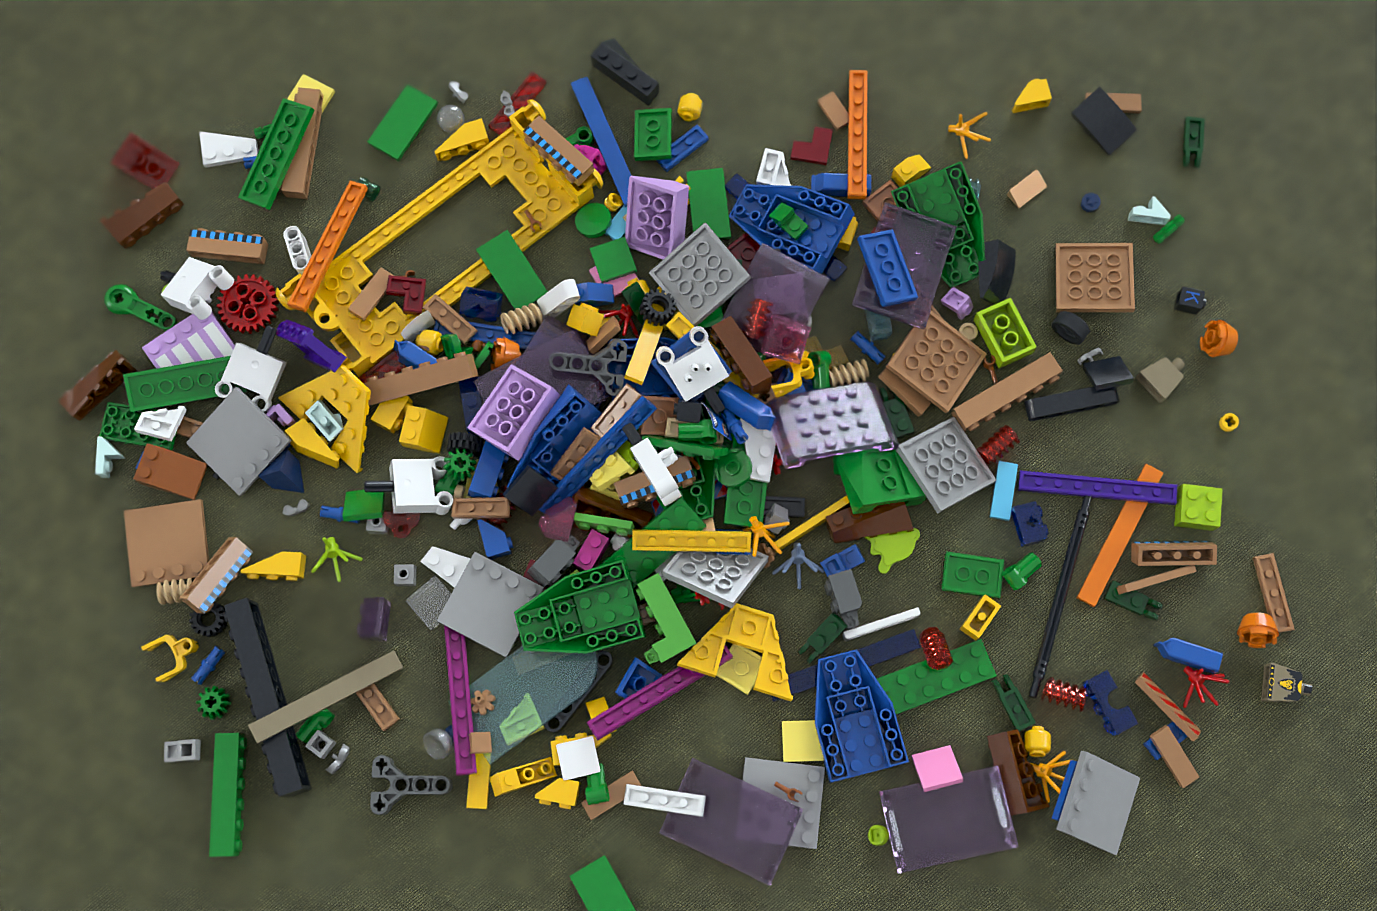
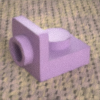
(958, 302)
(279, 413)

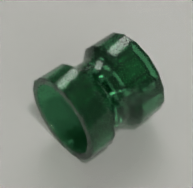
(373, 189)

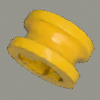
(613, 202)
(1234, 419)

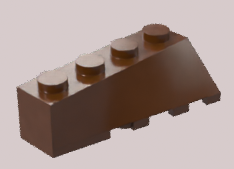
(142, 215)
(741, 356)
(96, 385)
(598, 504)
(883, 519)
(1016, 773)

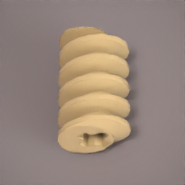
(521, 317)
(848, 374)
(173, 592)

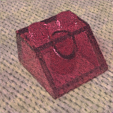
(785, 339)
(558, 519)

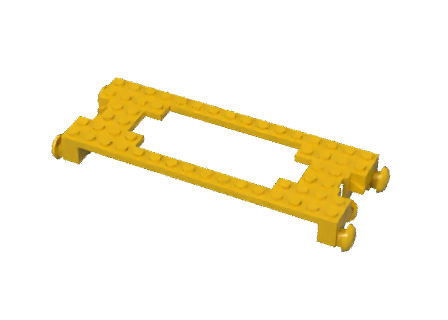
(547, 198)

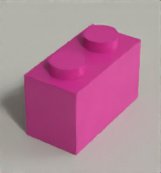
(591, 551)

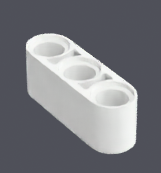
(297, 248)
(558, 298)

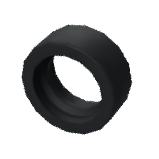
(1070, 327)

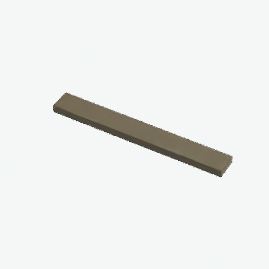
(324, 697)

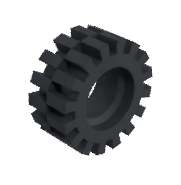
(653, 315)
(462, 441)
(213, 629)

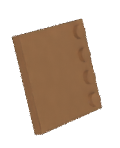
(1094, 277)
(936, 361)
(166, 542)

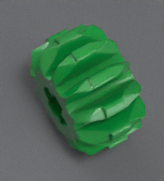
(451, 464)
(212, 695)

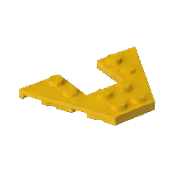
(348, 397)
(750, 630)

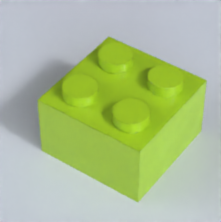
(1198, 507)

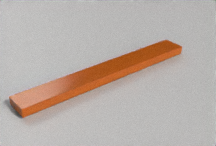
(857, 135)
(327, 246)
(1115, 542)

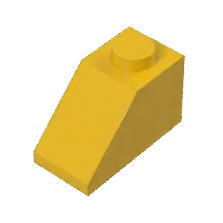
(1034, 96)
(910, 170)

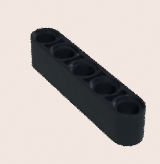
(1070, 402)
(564, 718)

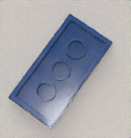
(887, 268)

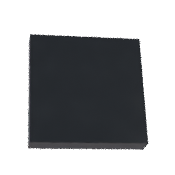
(1108, 373)
(530, 490)

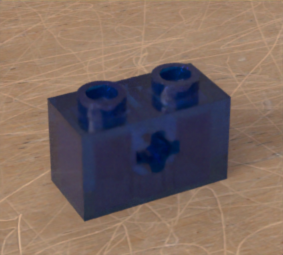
(481, 304)
(1026, 533)

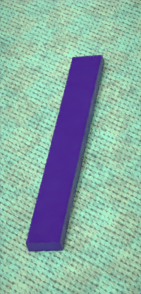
(1097, 487)

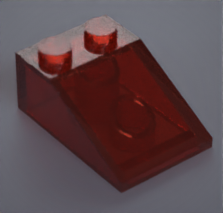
(144, 162)

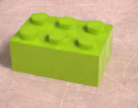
(1004, 333)

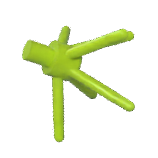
(332, 551)

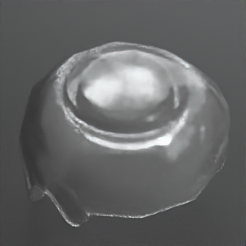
(450, 118)
(438, 743)

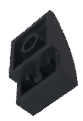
(1103, 121)
(996, 271)

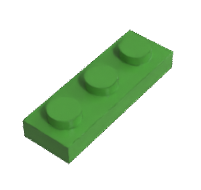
(603, 524)

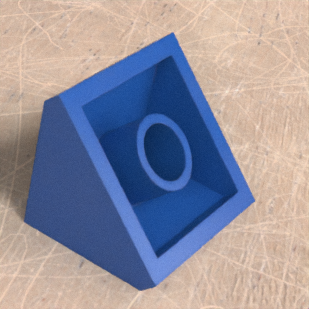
(636, 678)

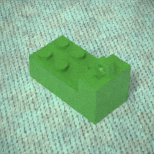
(668, 620)

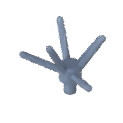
(797, 557)

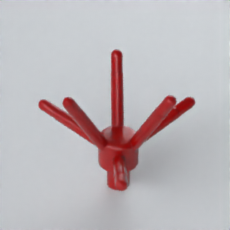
(625, 315)
(1197, 680)

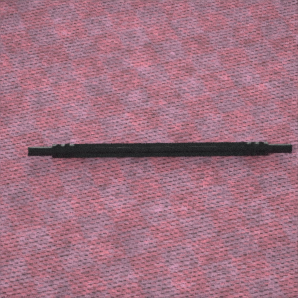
(1060, 596)

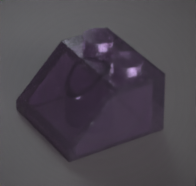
(374, 619)

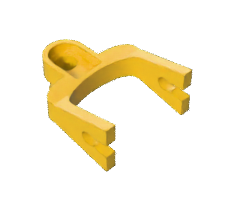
(804, 369)
(180, 651)

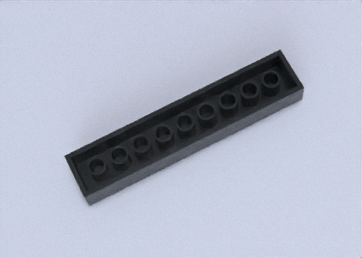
(266, 695)

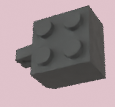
(553, 560)
(844, 597)

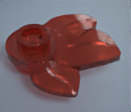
(394, 520)

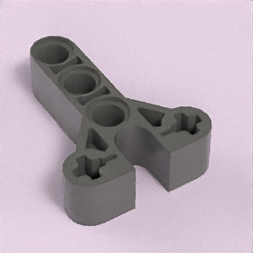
(604, 356)
(395, 775)

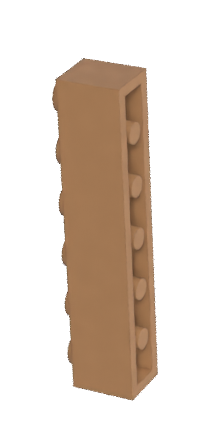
(298, 176)
(422, 378)
(1006, 392)

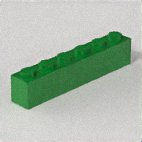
(227, 794)

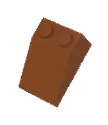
(170, 471)

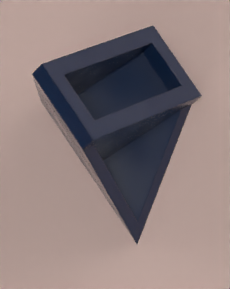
(284, 473)

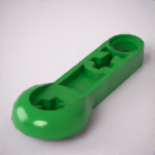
(135, 306)

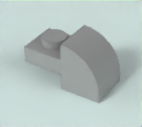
(182, 750)

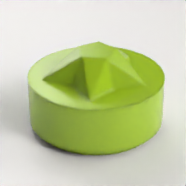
(878, 835)

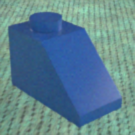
(595, 294)
(494, 540)

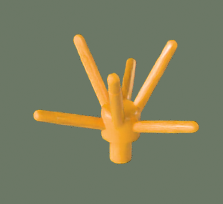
(962, 129)
(759, 530)
(1045, 771)

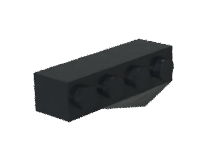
(620, 67)

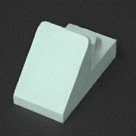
(1153, 215)
(325, 420)
(104, 454)

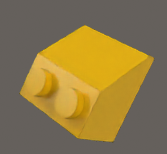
(423, 430)

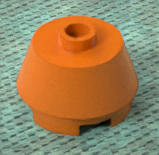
(1219, 338)
(503, 352)
(1257, 630)

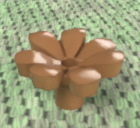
(767, 551)
(482, 702)

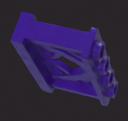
(314, 349)

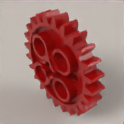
(263, 310)

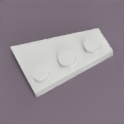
(226, 149)

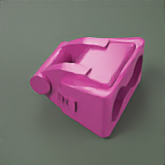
(594, 156)

